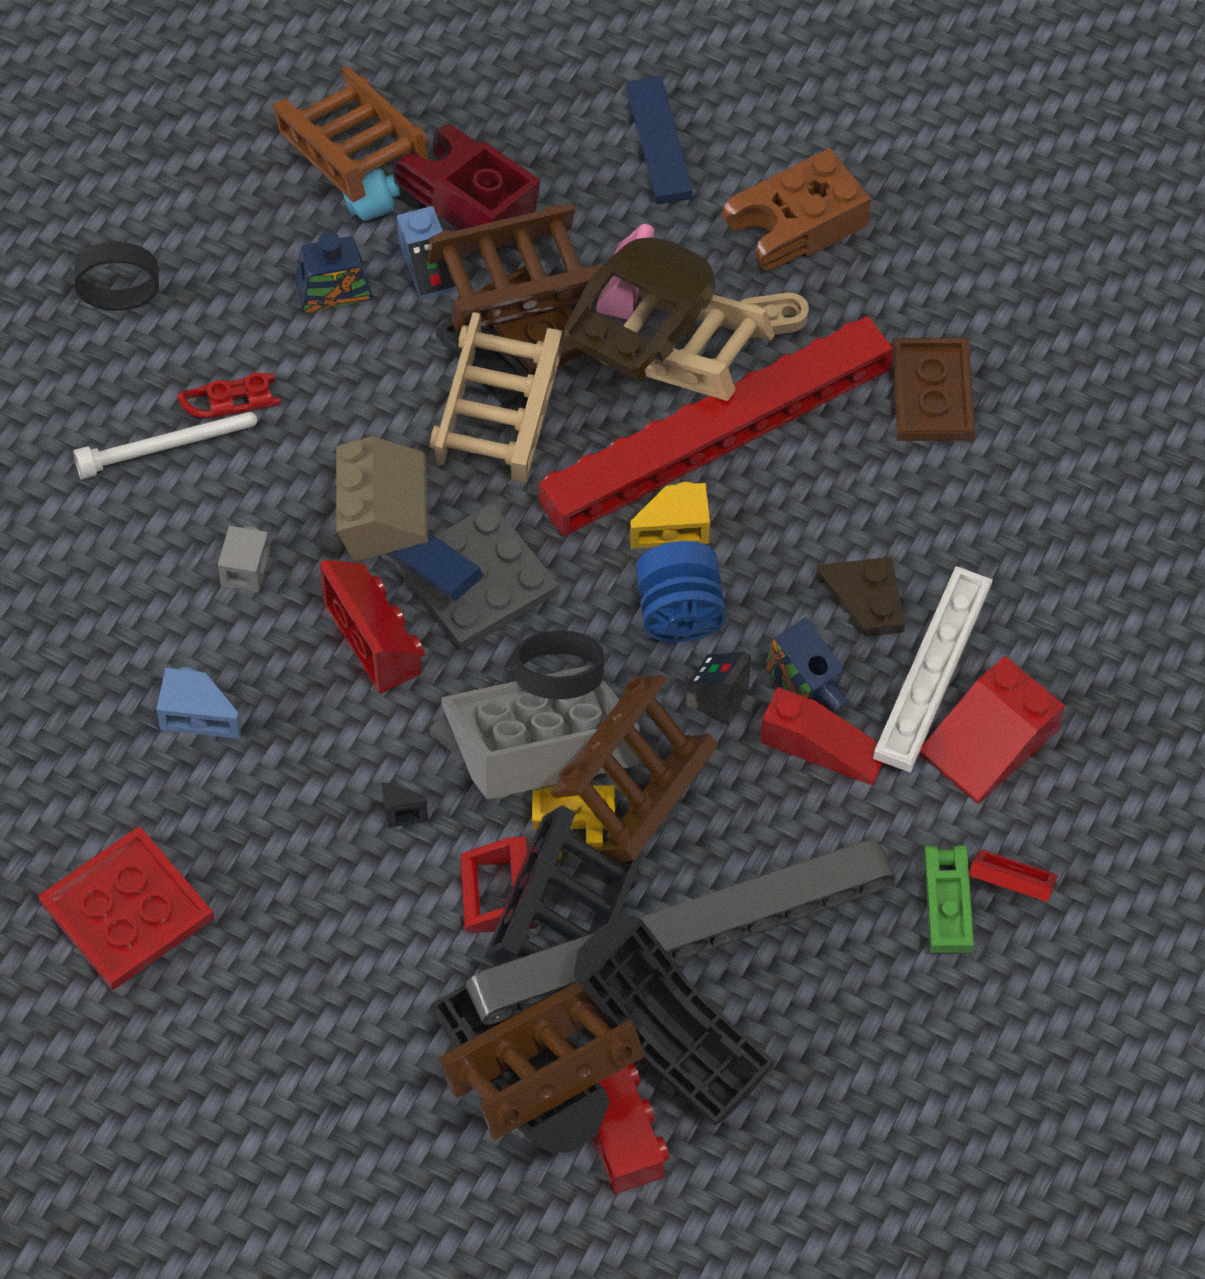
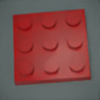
(126, 907)

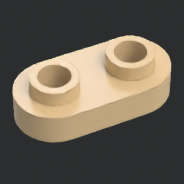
(780, 305)

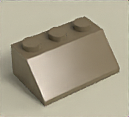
(380, 497)

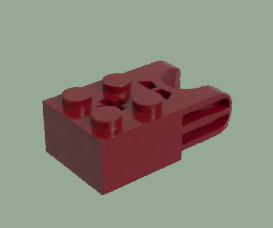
(468, 182)

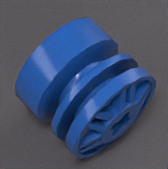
(680, 591)

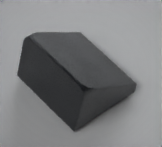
(403, 806)

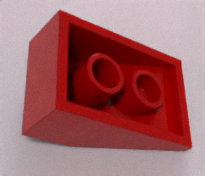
(993, 730)

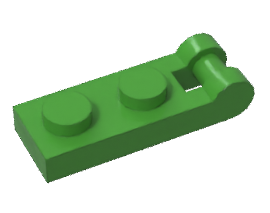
(948, 900)

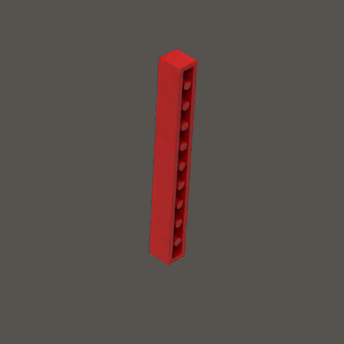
(714, 426)

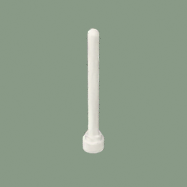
(92, 460)

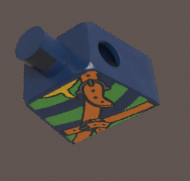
(331, 274)
(806, 666)

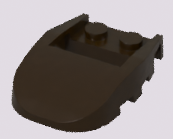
(660, 270)

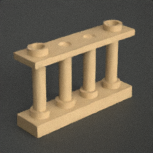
(696, 372)
(526, 420)

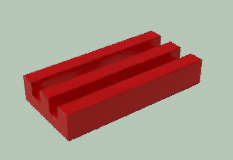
(1013, 875)

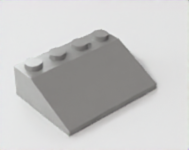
(526, 740)

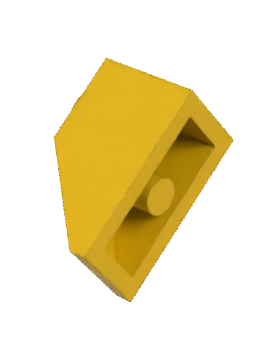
(672, 516)

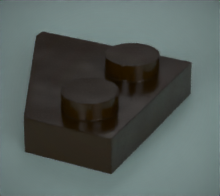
(867, 593)

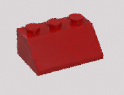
(370, 624)

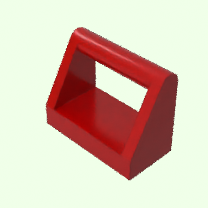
(506, 851)

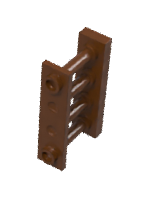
(508, 299)
(667, 779)
(528, 1034)

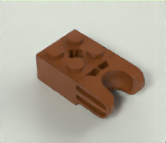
(801, 208)

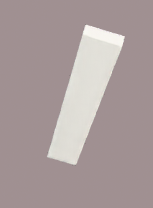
(932, 669)

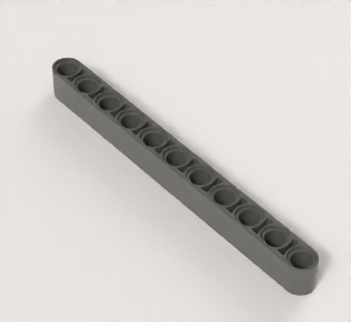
(697, 924)

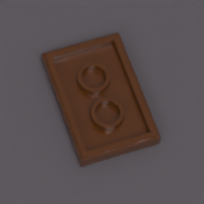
(533, 326)
(933, 389)

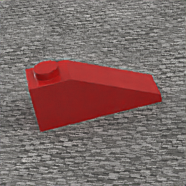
(818, 736)

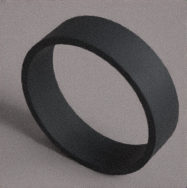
(116, 253)
(559, 642)

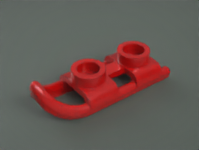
(222, 393)

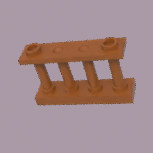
(333, 157)

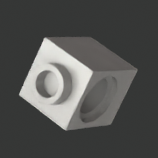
(244, 558)

